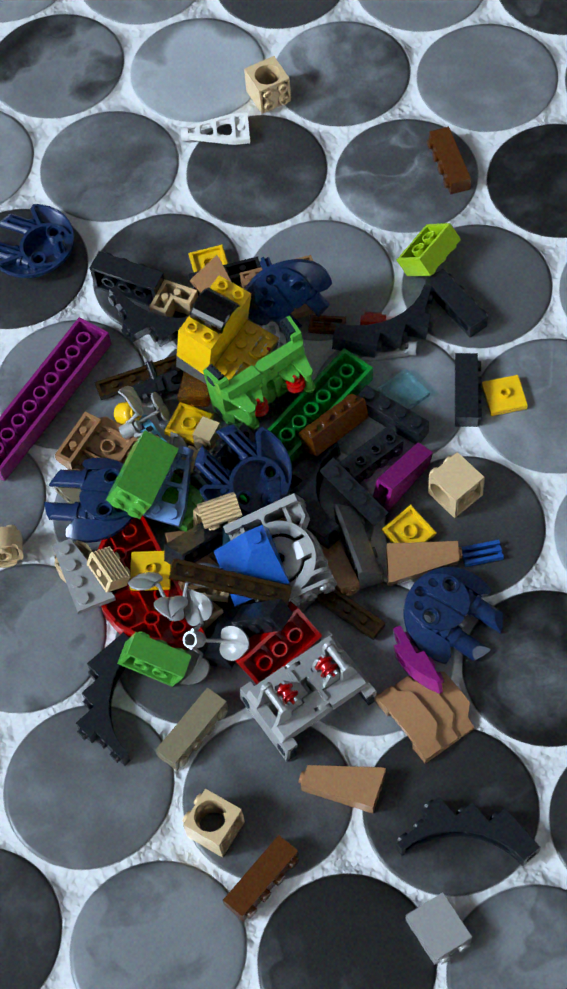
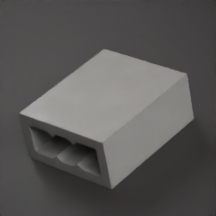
(439, 929)

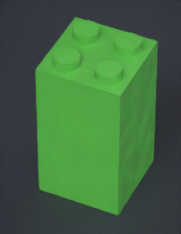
(142, 475)

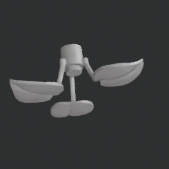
(131, 427)
(168, 606)
(233, 639)

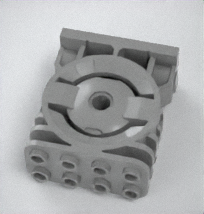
(316, 574)

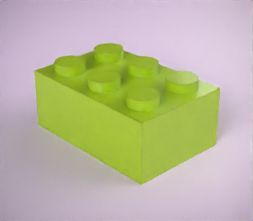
(428, 249)

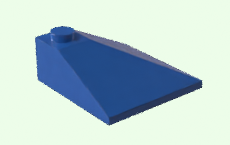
(253, 556)

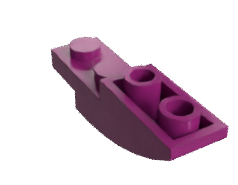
(415, 663)

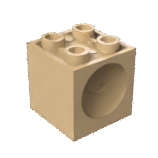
(267, 84)
(455, 484)
(218, 840)

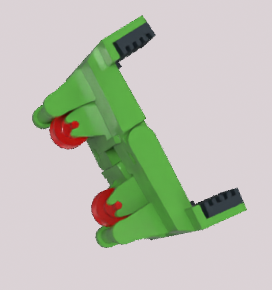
(258, 385)

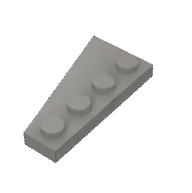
(82, 584)

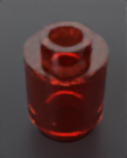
(372, 318)

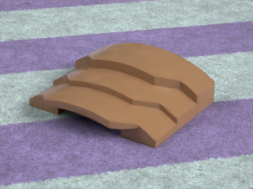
(93, 439)
(427, 717)

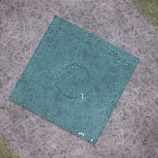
(404, 390)

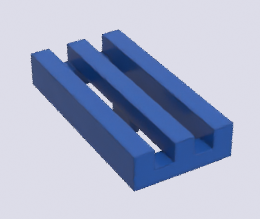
(481, 546)

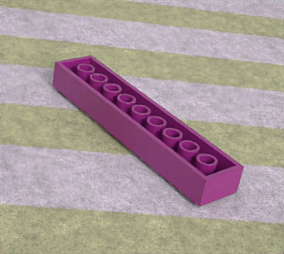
(49, 391)

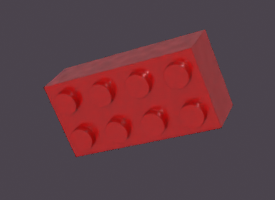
(276, 649)

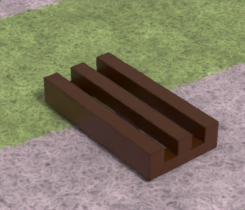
(326, 327)

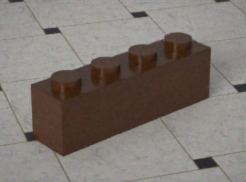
(449, 160)
(333, 424)
(261, 878)

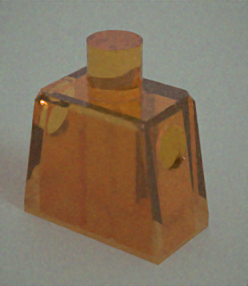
(193, 392)

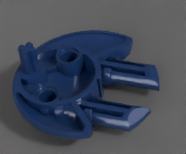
(45, 242)
(285, 287)
(249, 475)
(88, 515)
(447, 611)

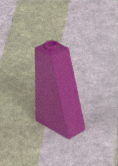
(402, 475)

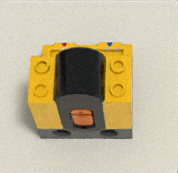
(221, 333)

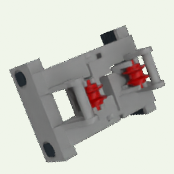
(286, 690)

